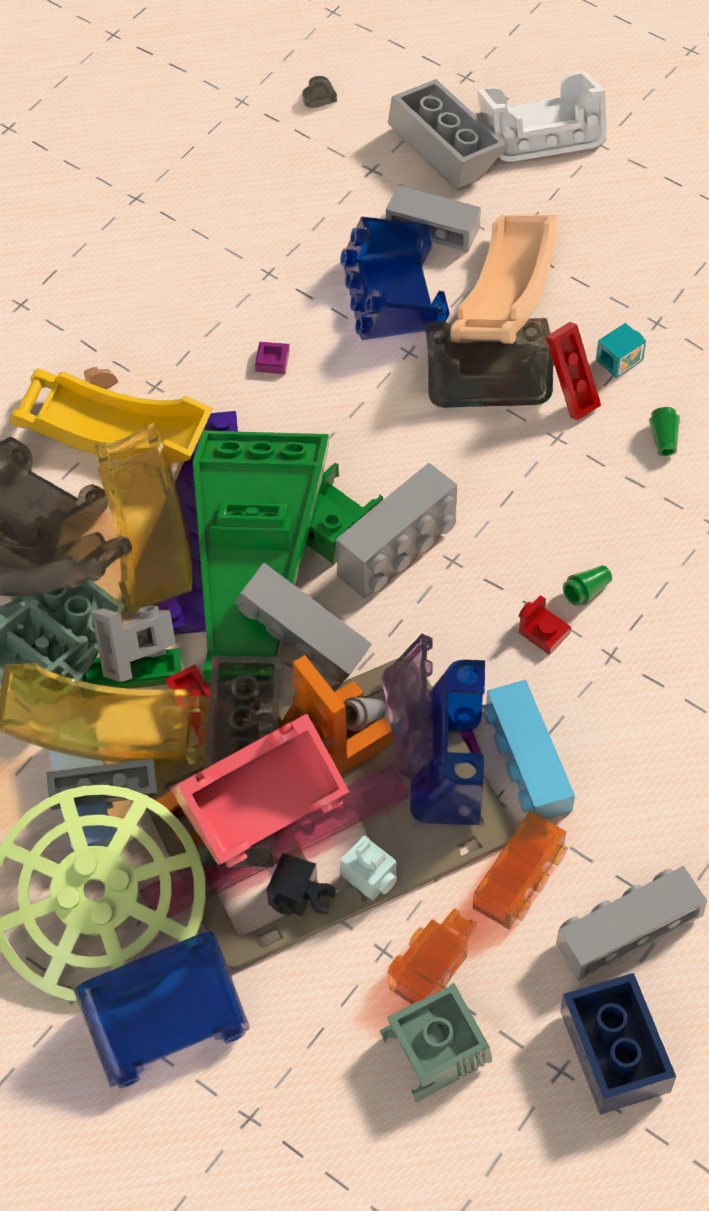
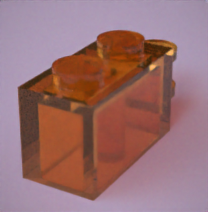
(431, 958)

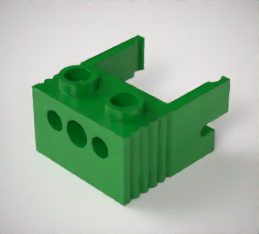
(333, 515)

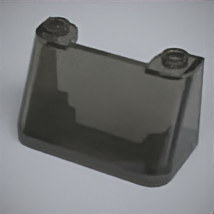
(489, 371)
(37, 510)

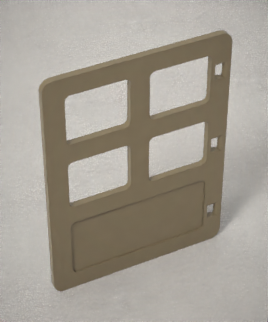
(419, 848)

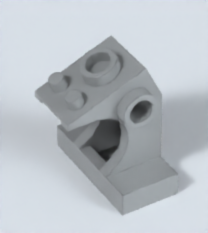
(120, 640)

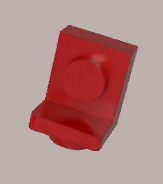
(542, 626)

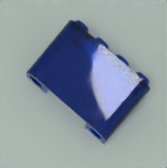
(388, 278)
(436, 790)

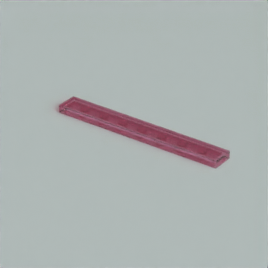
(363, 801)

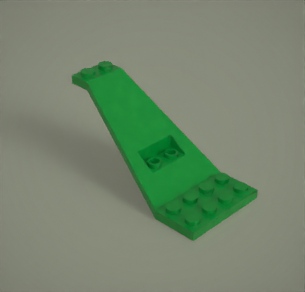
(251, 510)

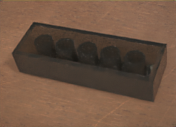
(241, 710)

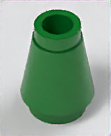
(665, 430)
(586, 585)

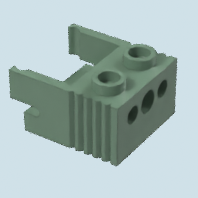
(439, 1040)

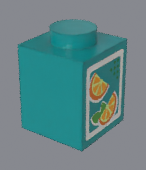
(620, 350)

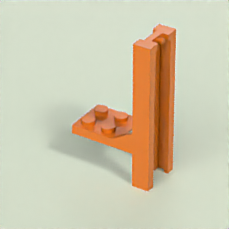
(328, 716)

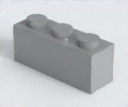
(448, 220)

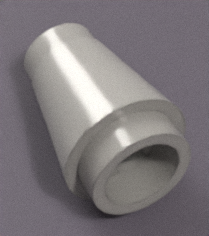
(363, 712)

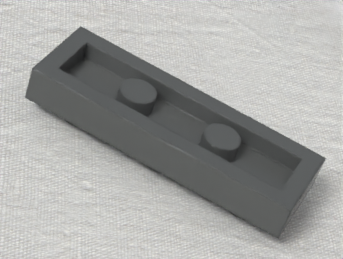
(134, 775)

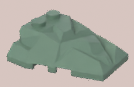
(54, 629)

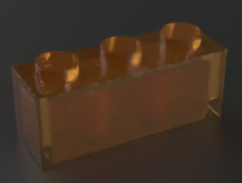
(520, 870)

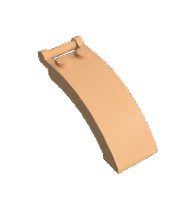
(509, 280)

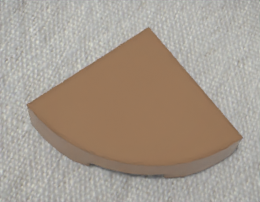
(100, 377)

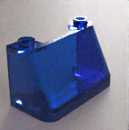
(160, 1007)

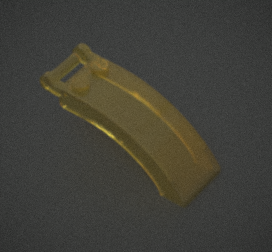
(151, 516)
(100, 719)

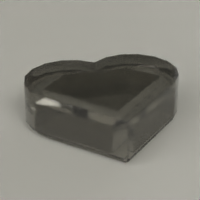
(319, 92)

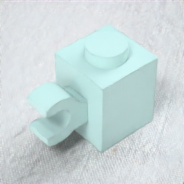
(369, 868)

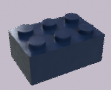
(617, 1043)

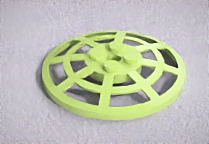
(102, 865)

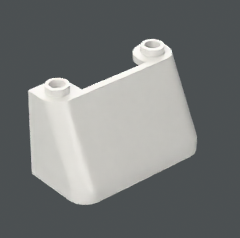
(551, 125)

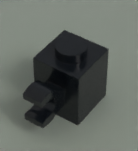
(294, 885)

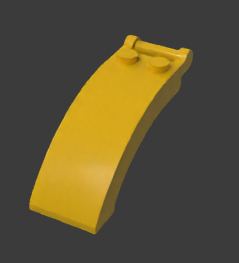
(90, 415)

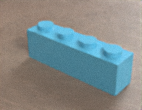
(528, 750)

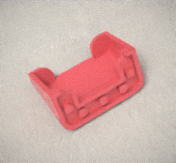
(261, 790)

